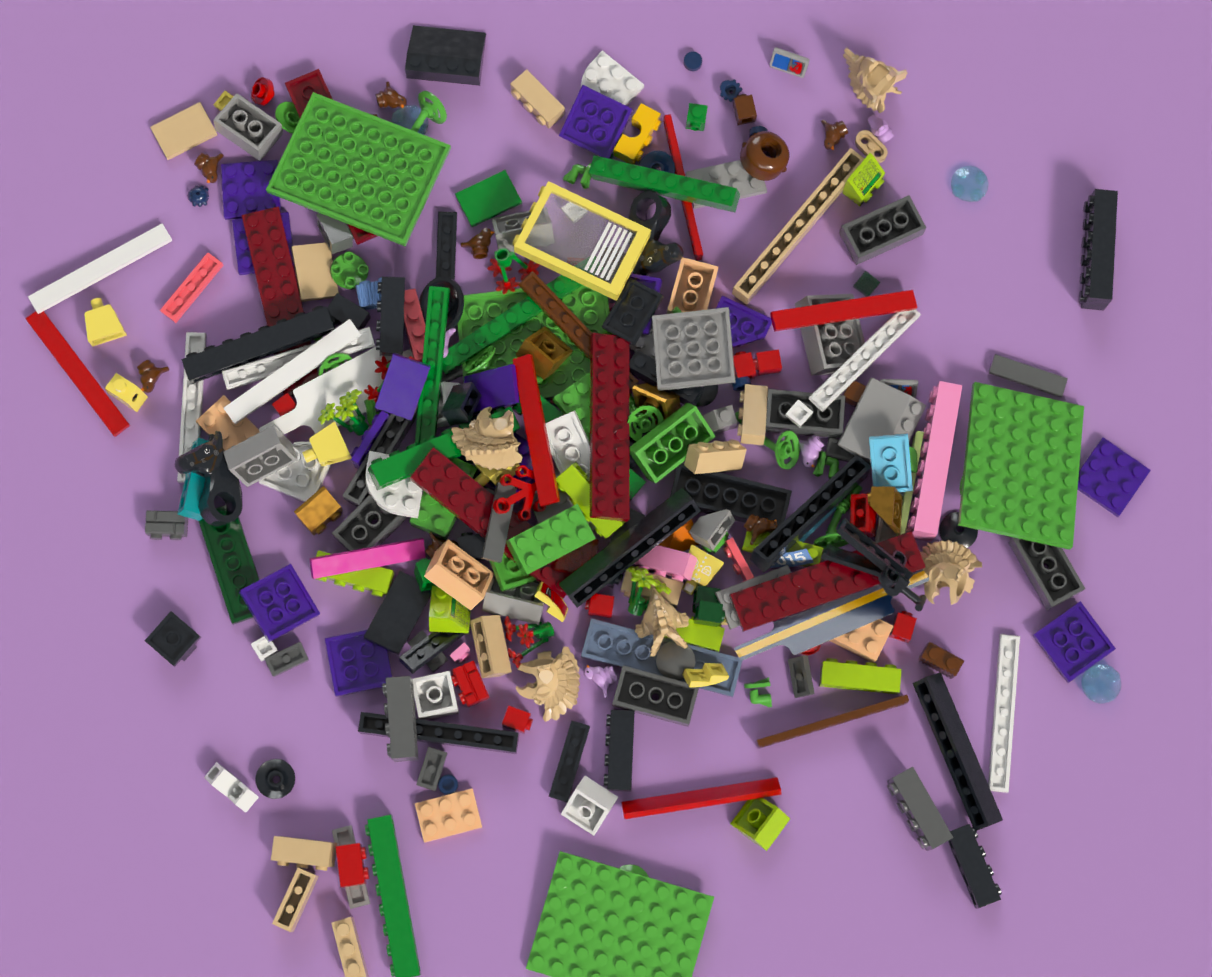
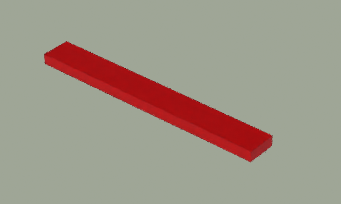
(679, 170)
(843, 310)
(78, 372)
(536, 430)
(701, 798)

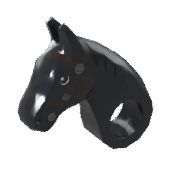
(655, 254)
(211, 464)

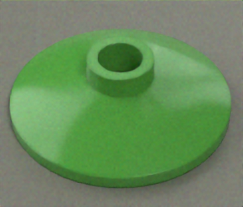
(287, 116)

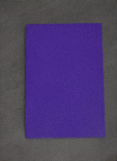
(402, 386)
(496, 387)

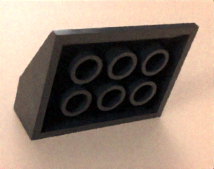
(445, 55)

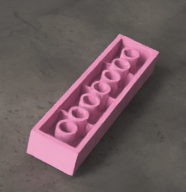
(935, 460)

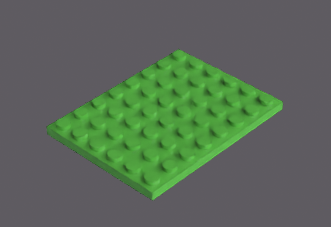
(358, 169)
(584, 302)
(1021, 466)
(616, 924)

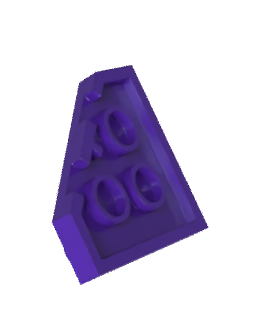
(745, 323)

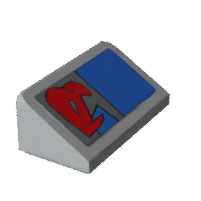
(789, 62)
(906, 386)

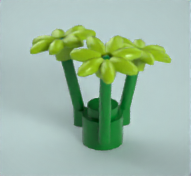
(356, 423)
(637, 603)

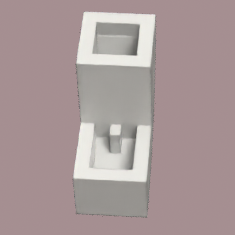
(231, 787)

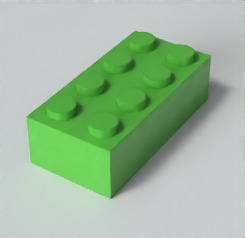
(668, 442)
(434, 516)
(550, 540)

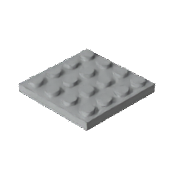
(693, 349)

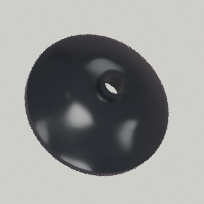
(455, 304)

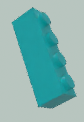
(192, 491)

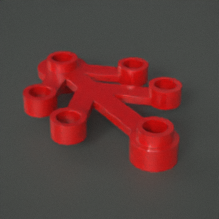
(528, 491)

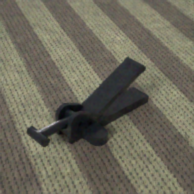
(876, 561)

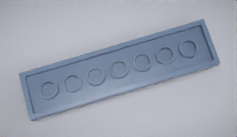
(623, 647)

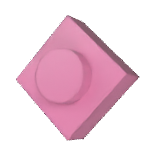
(460, 653)

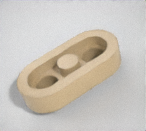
(872, 146)

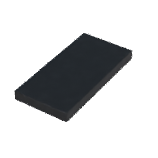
(398, 614)

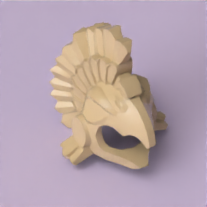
(872, 79)
(489, 441)
(948, 566)
(660, 621)
(556, 682)

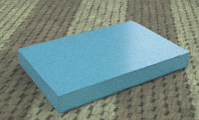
(891, 462)

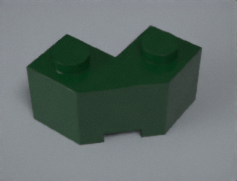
(706, 607)

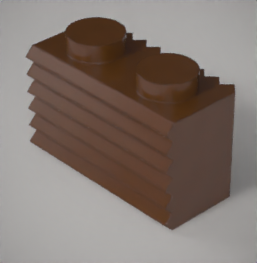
(941, 660)

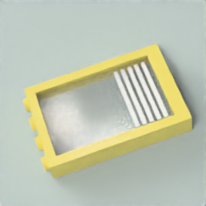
(581, 240)

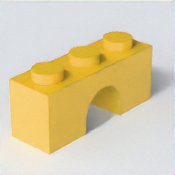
(630, 148)

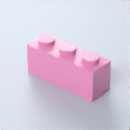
(669, 562)

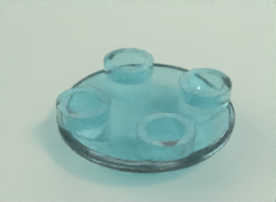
(407, 116)
(969, 183)
(1101, 683)

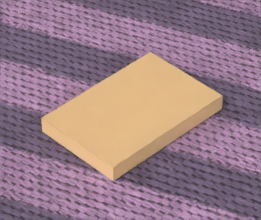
(183, 131)
(312, 271)

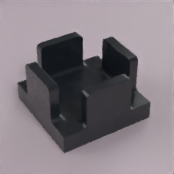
(173, 639)

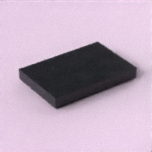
(632, 311)

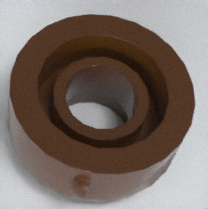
(760, 165)

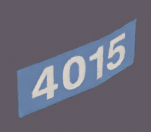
(793, 559)

